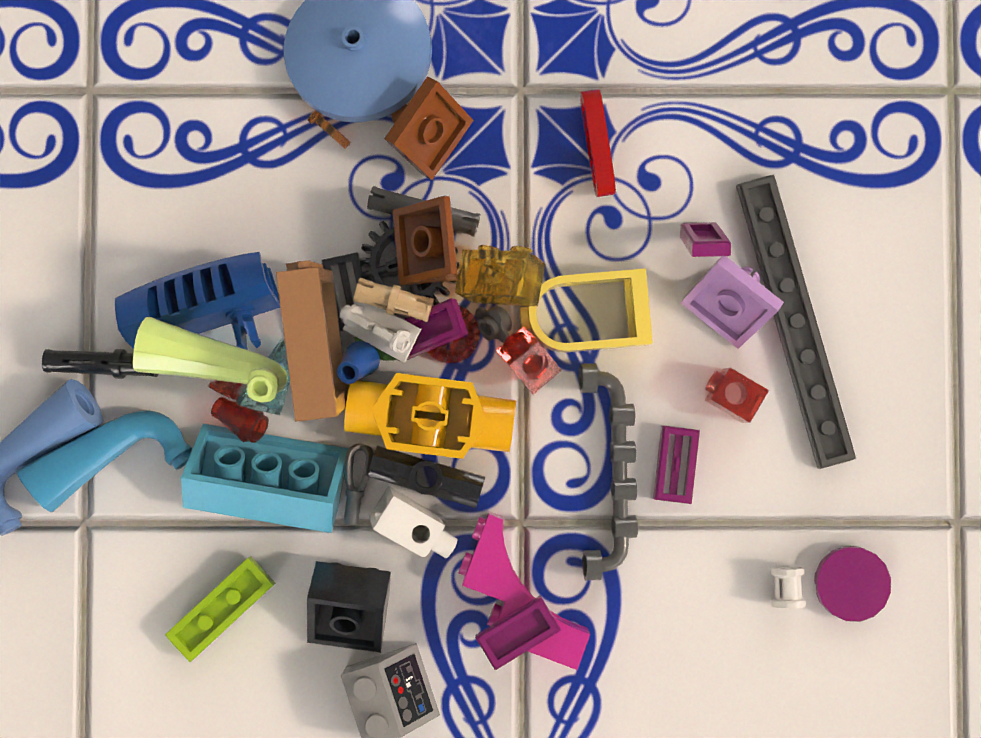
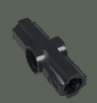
(402, 470)

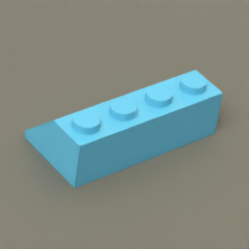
(264, 480)

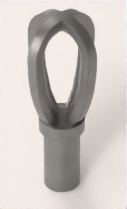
(353, 493)

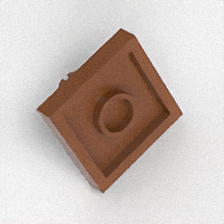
(428, 128)

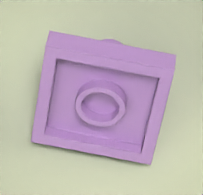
(732, 301)

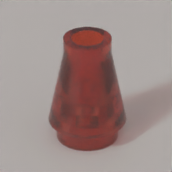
(241, 421)

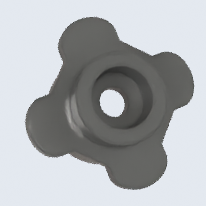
(494, 323)

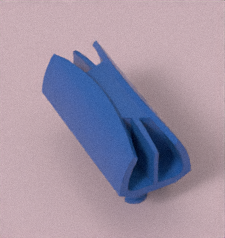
(204, 299)

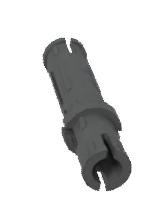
(387, 201)

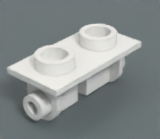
(380, 329)

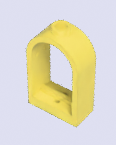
(636, 309)

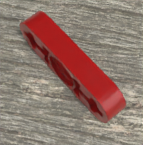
(597, 143)

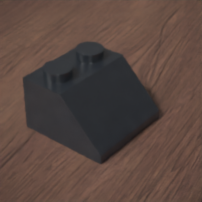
(347, 606)

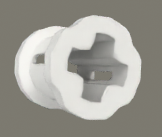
(788, 587)

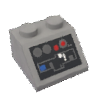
(390, 693)

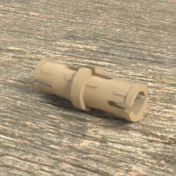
(393, 299)

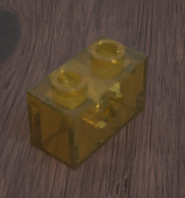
(500, 276)

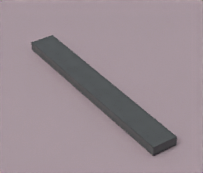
(796, 322)

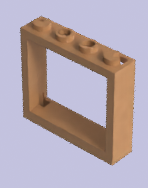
(312, 340)

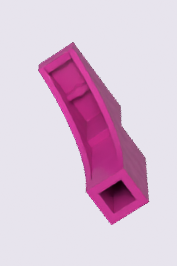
(492, 574)

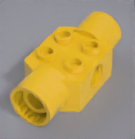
(429, 415)

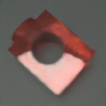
(539, 366)
(751, 394)

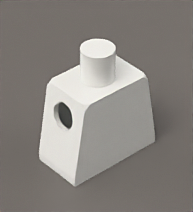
(398, 516)

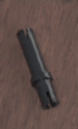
(60, 362)

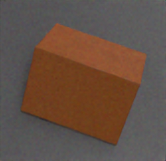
(425, 242)

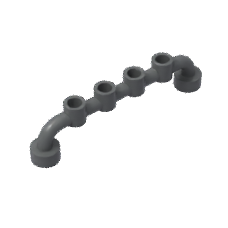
(622, 488)

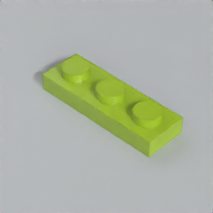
(220, 609)

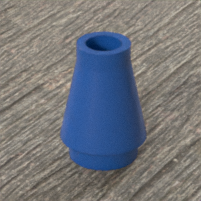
(358, 362)

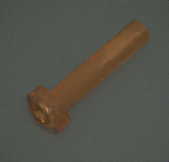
(317, 118)

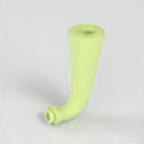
(179, 352)

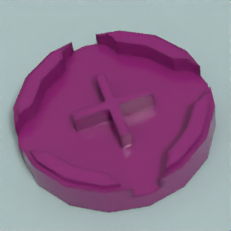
(852, 583)

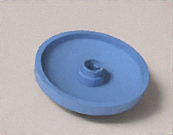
(357, 56)

